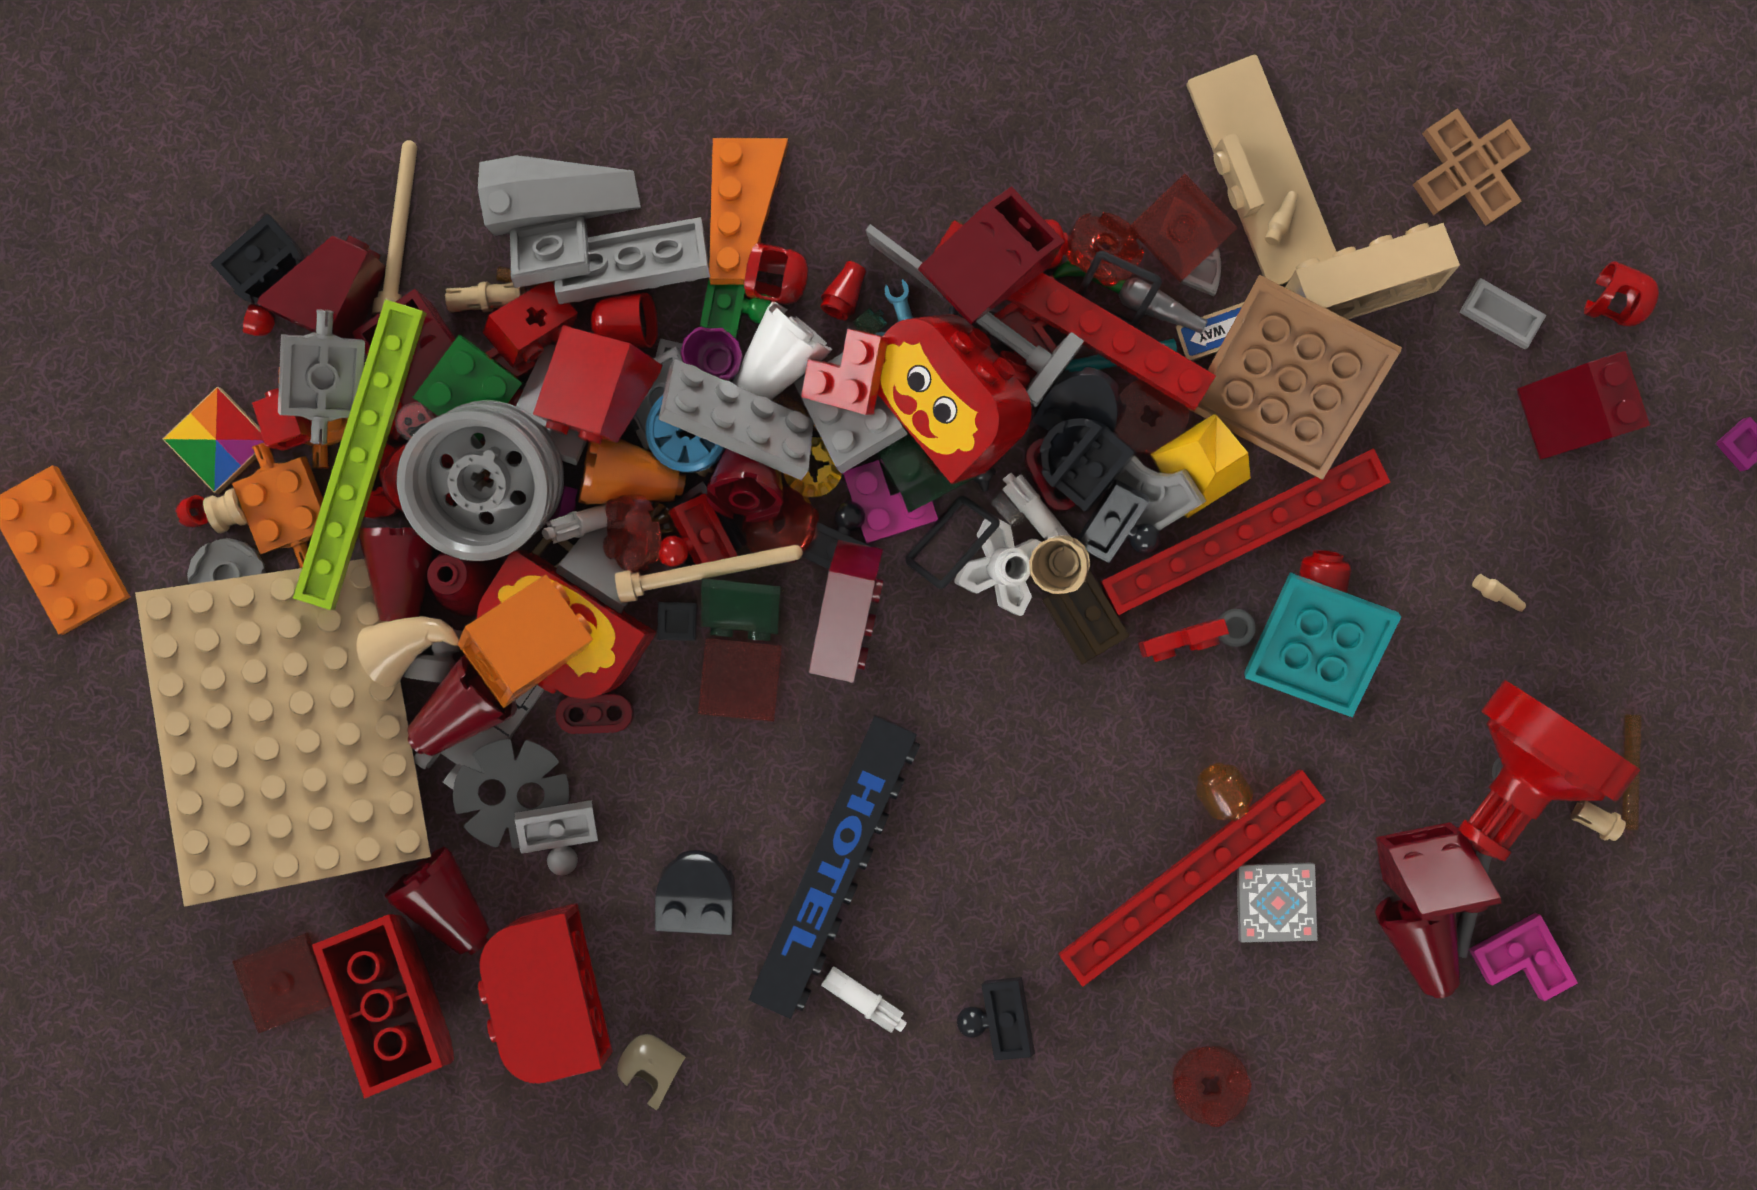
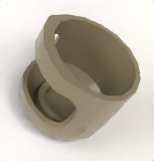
(651, 1061)

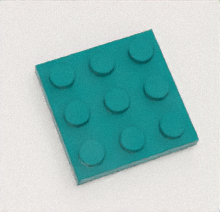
(1321, 644)

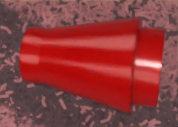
(843, 293)

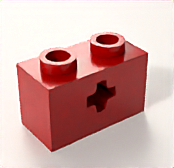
(528, 324)

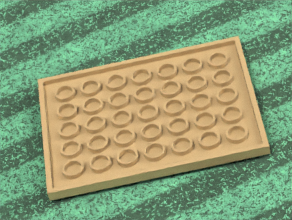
(276, 736)

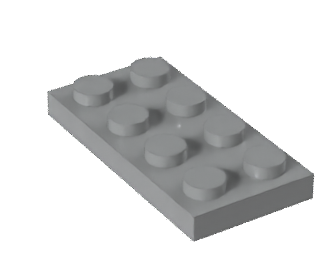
(639, 261)
(737, 419)

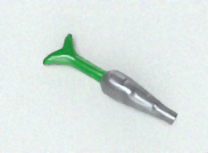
(1132, 294)

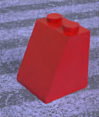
(594, 385)

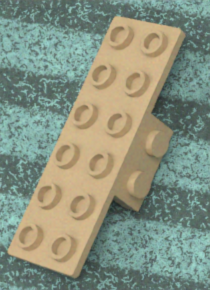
(1259, 165)

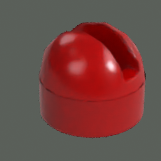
(257, 321)
(184, 515)

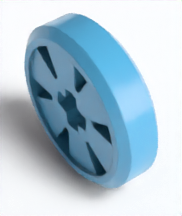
(676, 451)

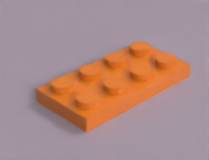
(59, 550)

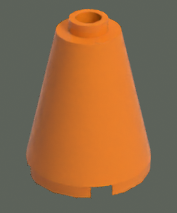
(626, 470)

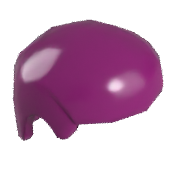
(713, 352)

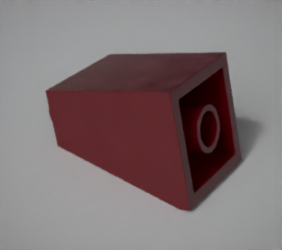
(334, 278)
(1583, 405)

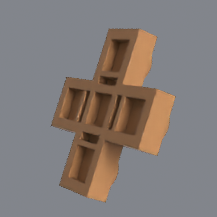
(1471, 167)

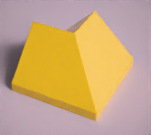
(1210, 456)

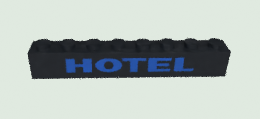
(833, 866)

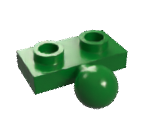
(725, 307)

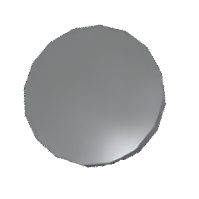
(234, 556)

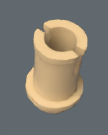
(1608, 825)

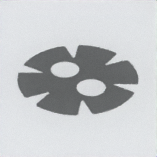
(499, 764)

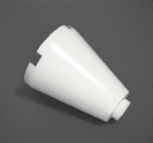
(778, 353)

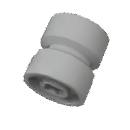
(436, 666)

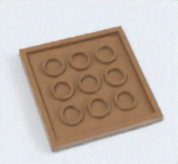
(1295, 376)

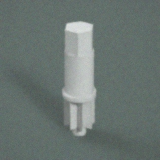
(1031, 505)
(575, 524)
(864, 1000)

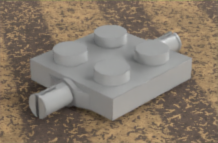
(319, 375)

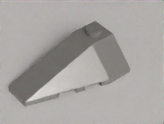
(538, 191)

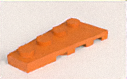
(741, 194)

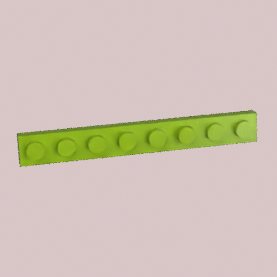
(359, 455)

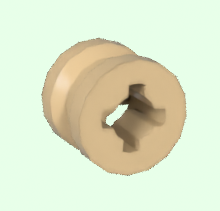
(224, 511)

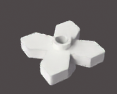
(990, 571)

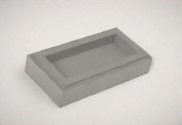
(1502, 313)

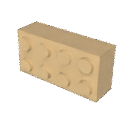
(1378, 274)

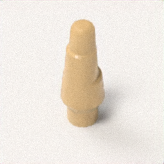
(1282, 219)
(1497, 592)

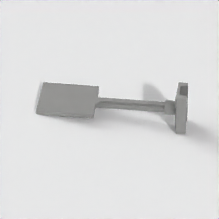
(1046, 365)

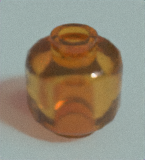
(1224, 791)

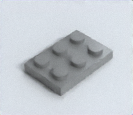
(852, 435)

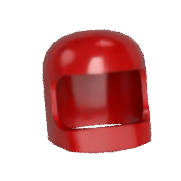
(777, 261)
(1639, 288)
(620, 319)

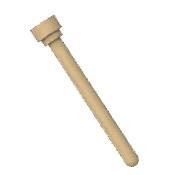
(398, 227)
(632, 585)

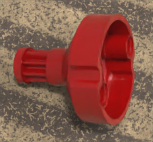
(1541, 762)

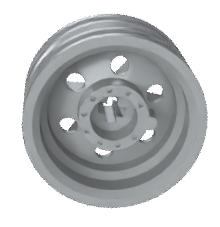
(459, 528)

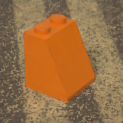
(525, 639)

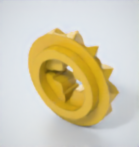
(827, 477)

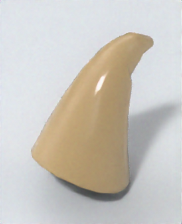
(392, 646)

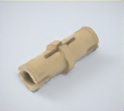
(481, 297)

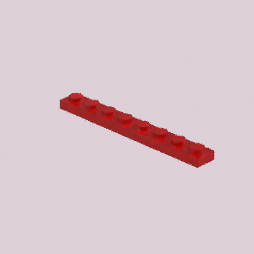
(1111, 337)
(1244, 532)
(1191, 877)

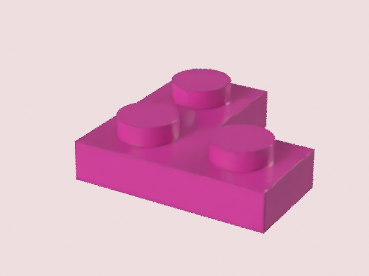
(883, 513)
(1526, 947)

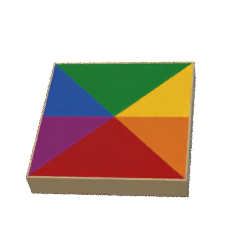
(216, 440)

